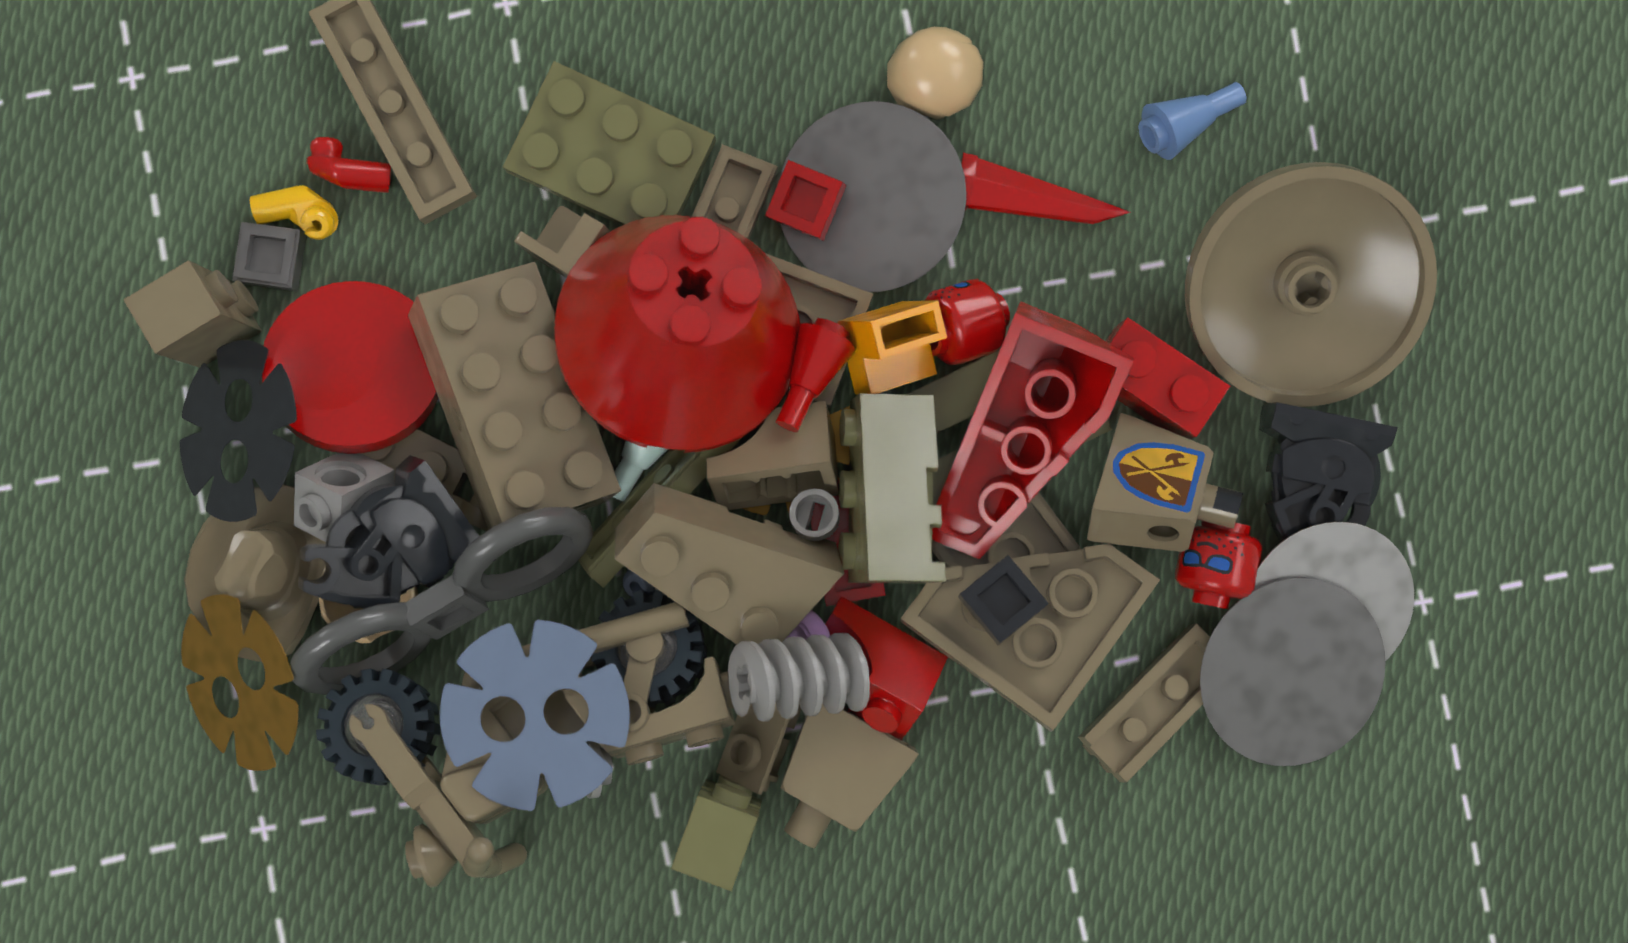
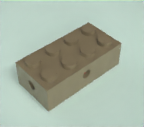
(507, 398)

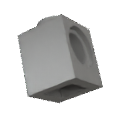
(332, 488)

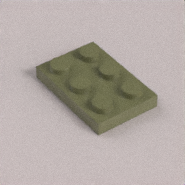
(607, 149)

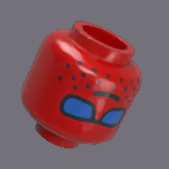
(972, 319)
(1219, 564)

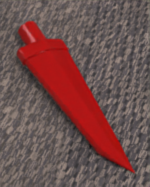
(1011, 192)

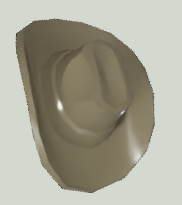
(259, 566)

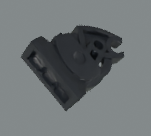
(1321, 466)
(404, 539)

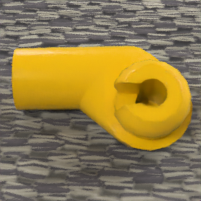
(300, 206)

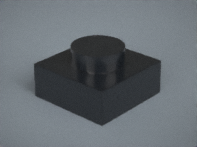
(1003, 600)

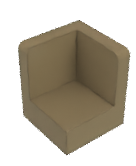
(563, 239)

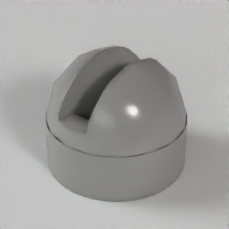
(802, 511)

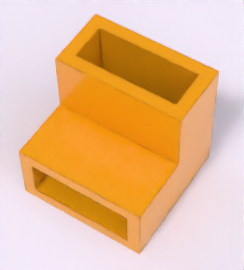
(893, 345)

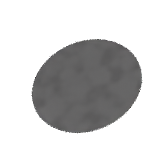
(899, 196)
(1292, 672)

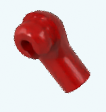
(346, 173)

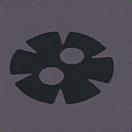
(267, 453)

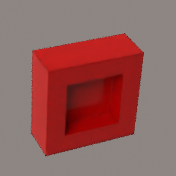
(805, 200)

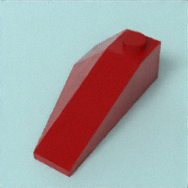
(1036, 410)

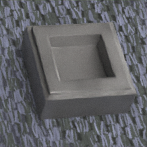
(269, 256)

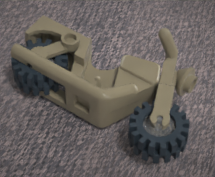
(386, 726)

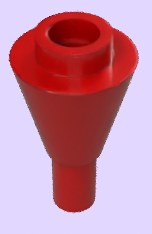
(818, 357)

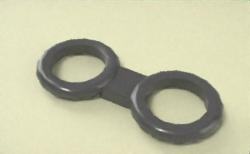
(449, 601)

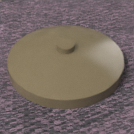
(1310, 284)

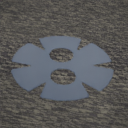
(564, 759)

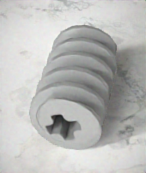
(798, 673)

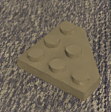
(1057, 651)

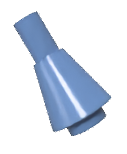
(1175, 123)

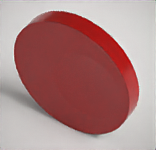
(352, 367)

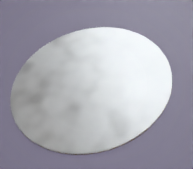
(1355, 561)

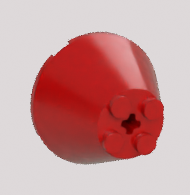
(676, 333)

